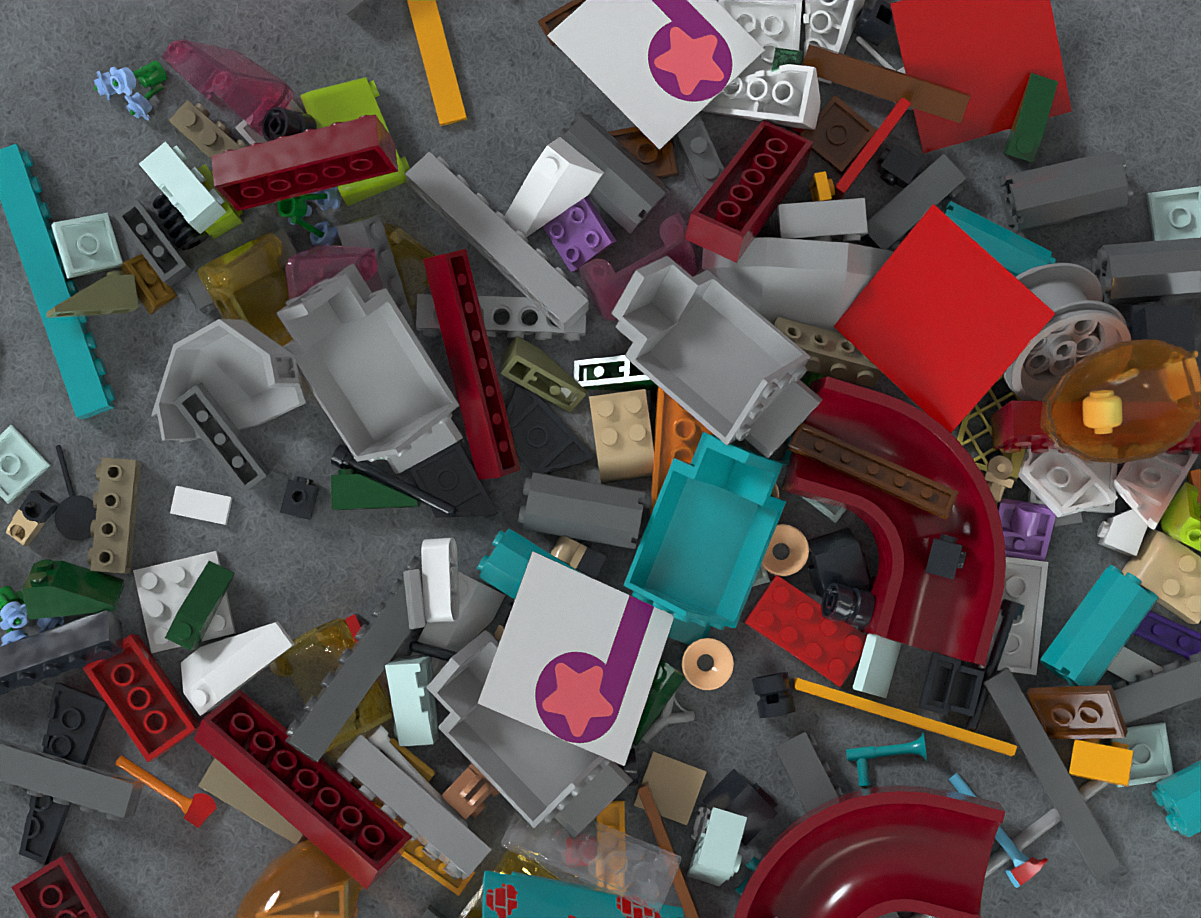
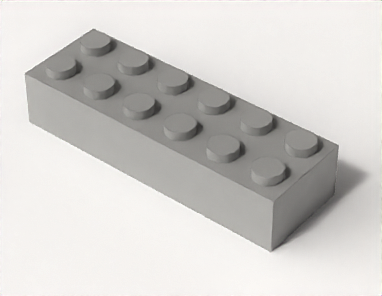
(412, 808)

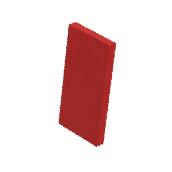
(871, 148)

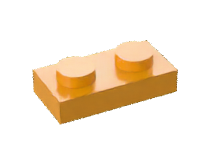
(821, 187)

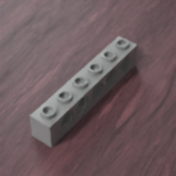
(490, 306)

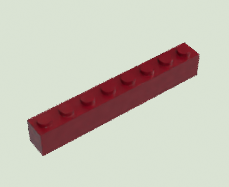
(471, 364)

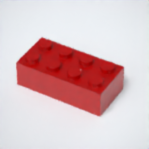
(800, 629)
(143, 698)

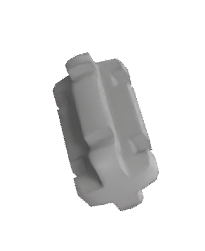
(700, 821)

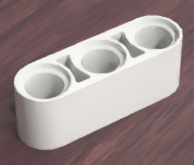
(440, 580)

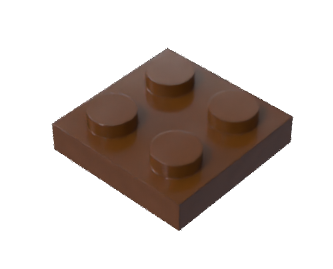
(839, 134)

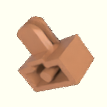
(469, 792)

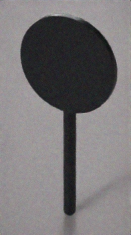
(76, 512)

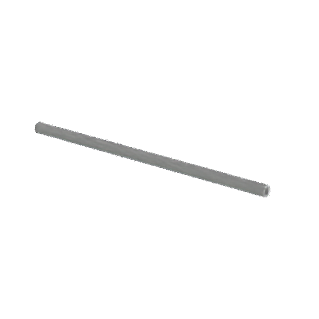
(1033, 832)

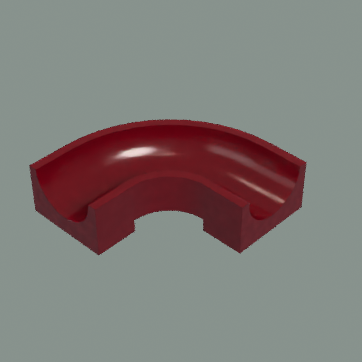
(912, 605)
(878, 857)

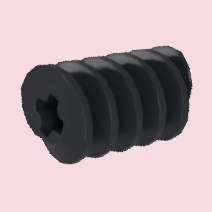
(183, 233)

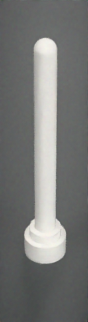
(380, 740)

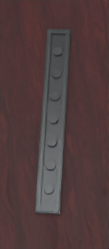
(1051, 773)

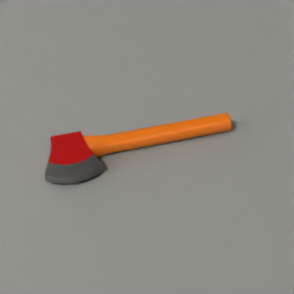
(195, 809)

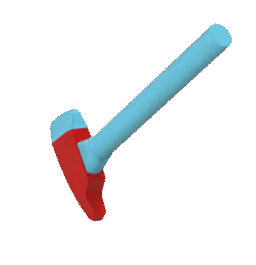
(1024, 867)

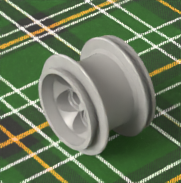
(1077, 329)

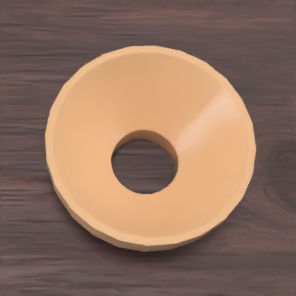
(797, 548)
(721, 669)

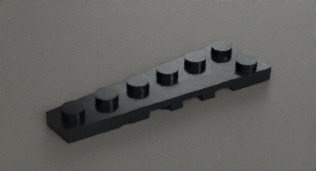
(70, 735)

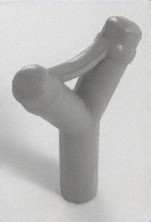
(667, 717)

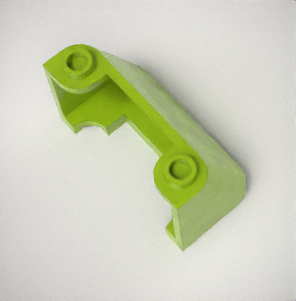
(346, 103)
(1182, 517)

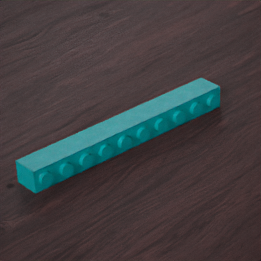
(50, 286)

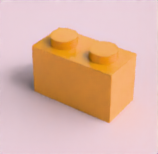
(1102, 762)

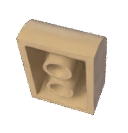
(622, 435)
(1170, 573)

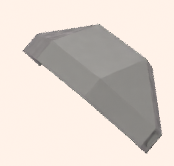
(799, 277)
(240, 369)

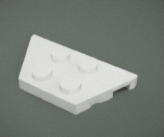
(1063, 482)
(1152, 483)

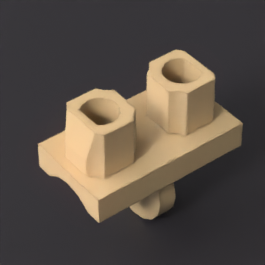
(996, 476)

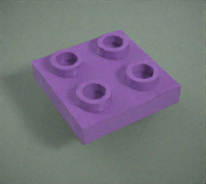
(579, 234)
(1026, 528)

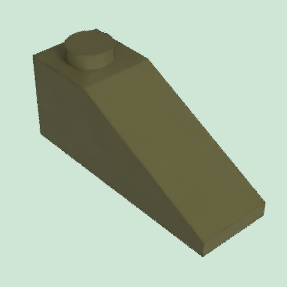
(109, 295)
(540, 374)

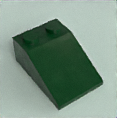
(68, 590)

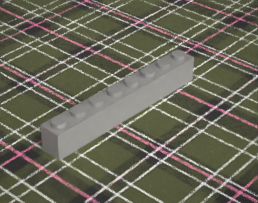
(497, 241)

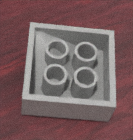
(821, 220)

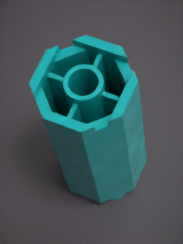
(1005, 246)
(509, 561)
(1099, 628)
(1182, 799)

